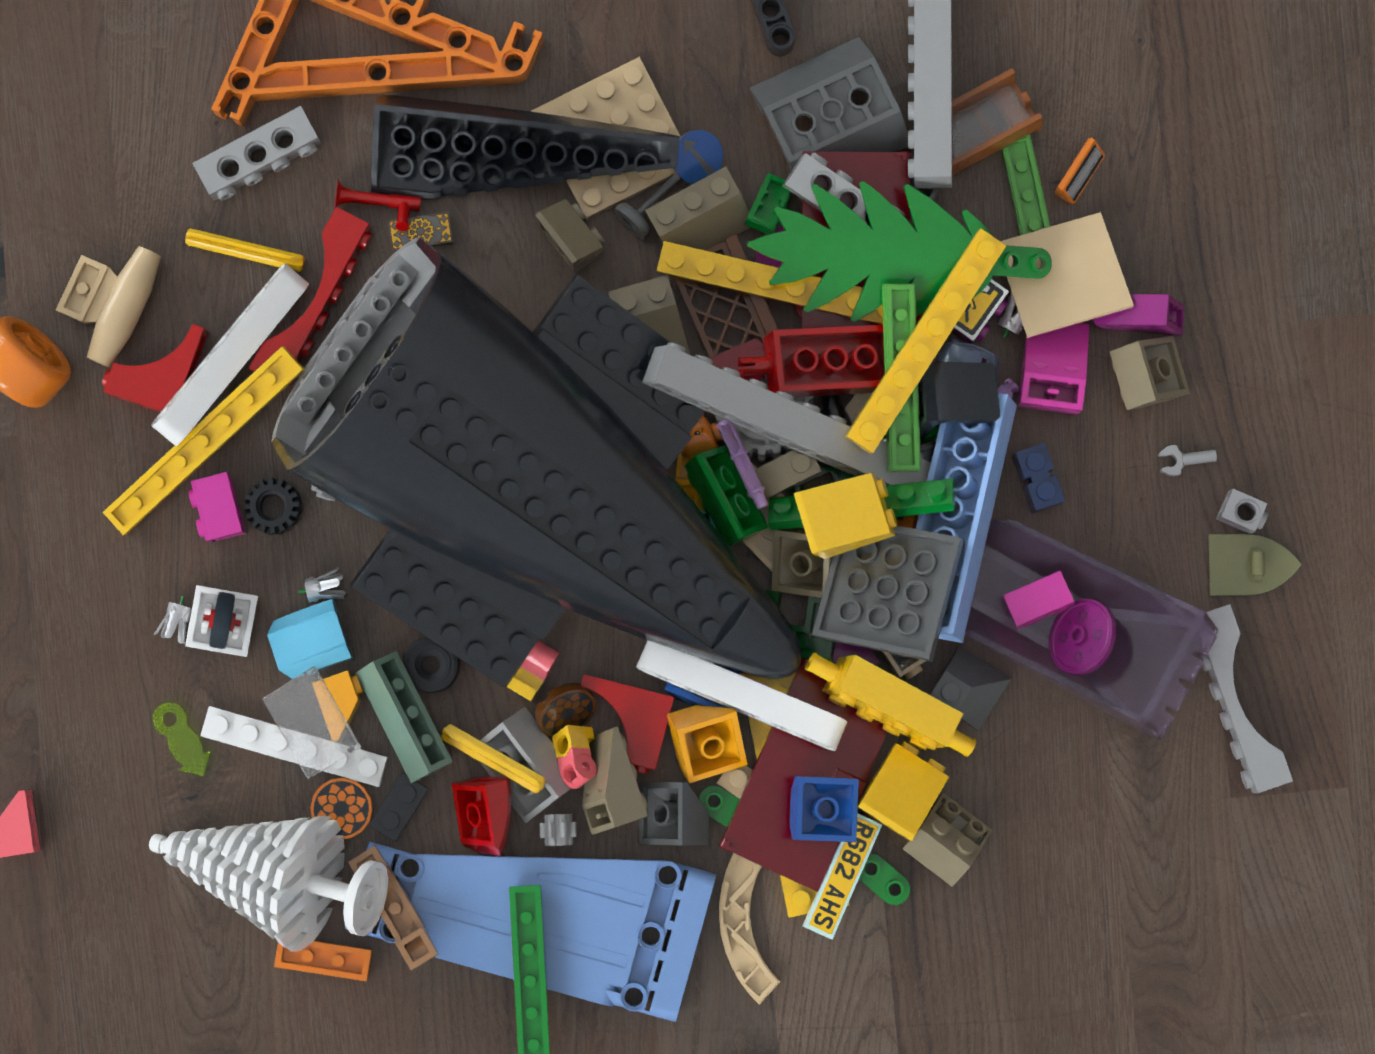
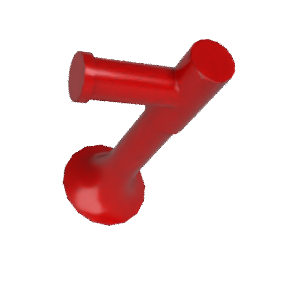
(400, 202)

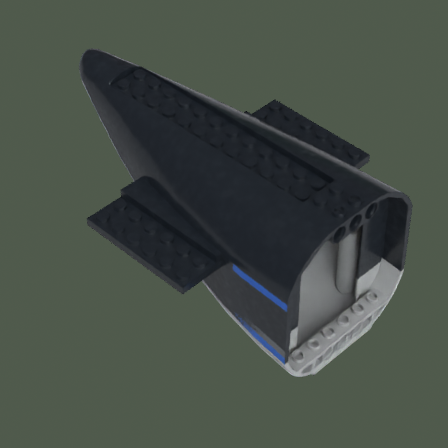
(519, 473)

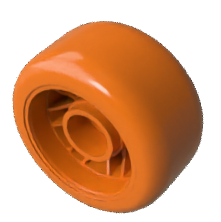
(30, 364)

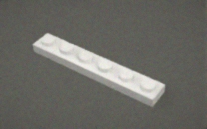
(268, 740)

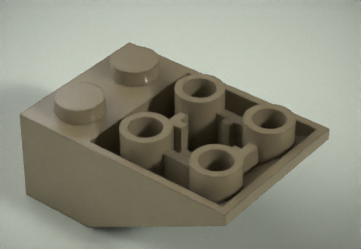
(613, 794)

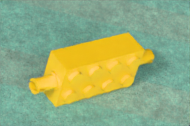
(891, 702)

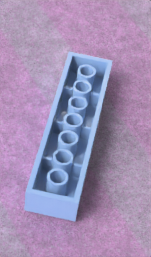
(974, 459)

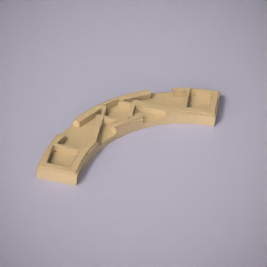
(737, 930)

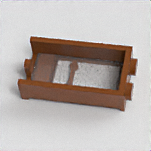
(990, 120)

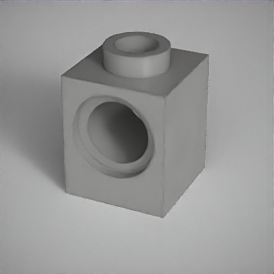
(1229, 515)

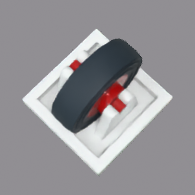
(221, 621)

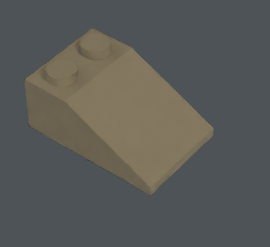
(655, 306)

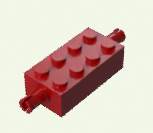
(820, 360)

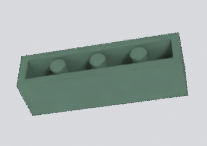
(403, 716)

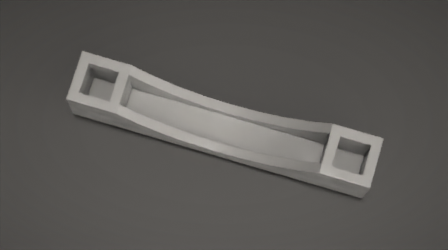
(1262, 762)

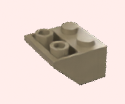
(948, 840)

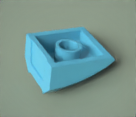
(309, 639)

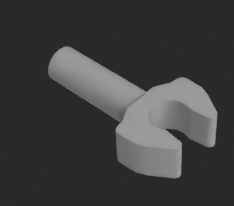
(1183, 459)

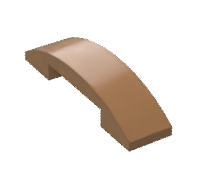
(401, 916)

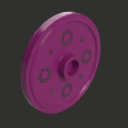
(1082, 637)

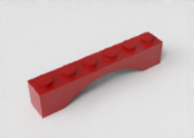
(342, 242)

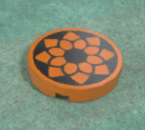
(345, 802)

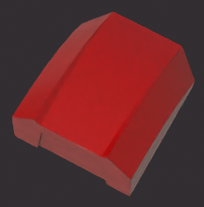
(483, 813)

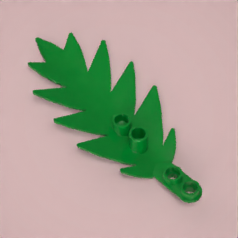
(885, 252)

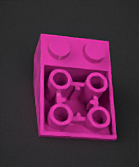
(1055, 370)

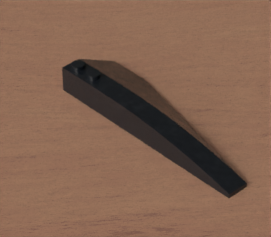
(463, 148)

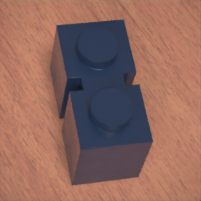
(1045, 489)

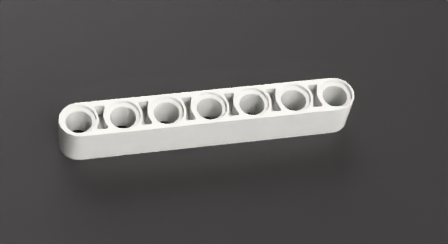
(230, 354)
(742, 695)

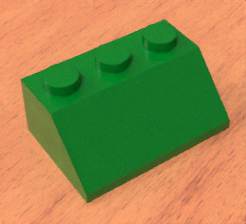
(725, 495)

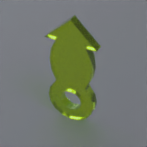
(181, 739)

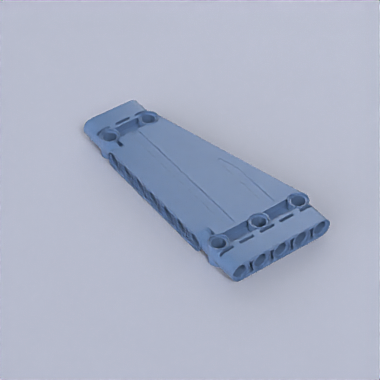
(589, 920)

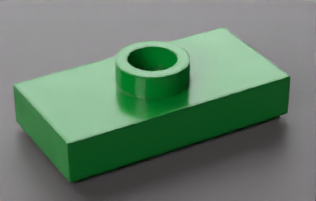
(770, 195)

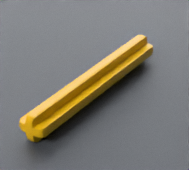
(244, 249)
(493, 758)

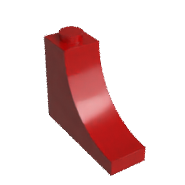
(159, 381)
(642, 716)

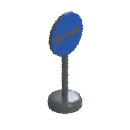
(698, 157)

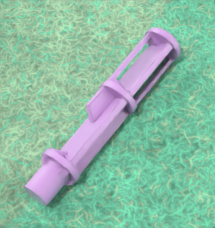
(743, 463)

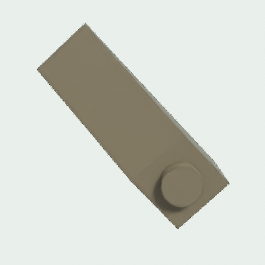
(787, 472)

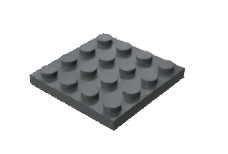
(891, 593)

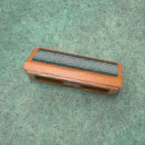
(1080, 172)

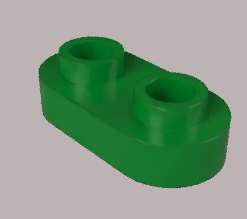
(726, 808)
(883, 878)

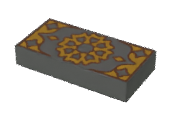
(431, 228)

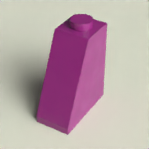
(1149, 315)

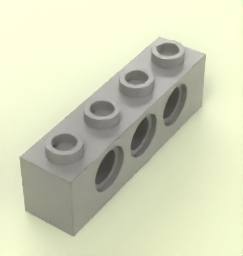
(212, 166)
(803, 177)

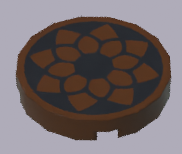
(565, 706)

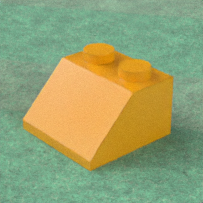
(706, 741)

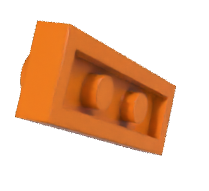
(327, 960)

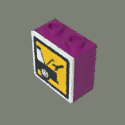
(973, 321)

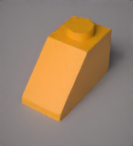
(345, 691)

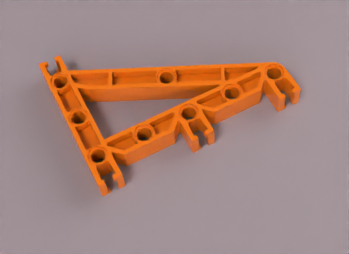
(447, 67)

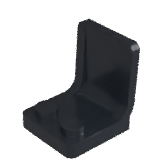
(957, 395)

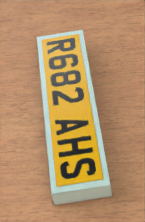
(841, 879)

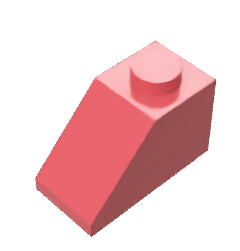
(19, 826)

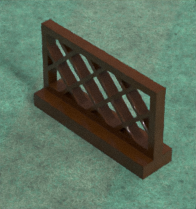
(755, 304)

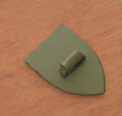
(1247, 564)

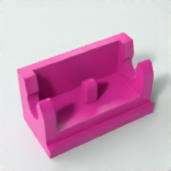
(1039, 600)

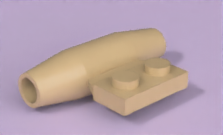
(109, 300)

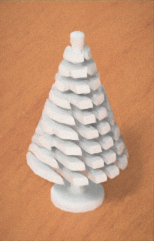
(280, 875)

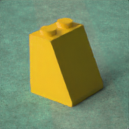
(845, 515)
(903, 790)

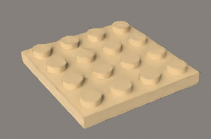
(619, 98)

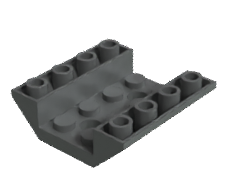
(823, 93)

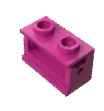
(217, 507)

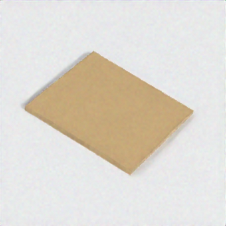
(1081, 282)

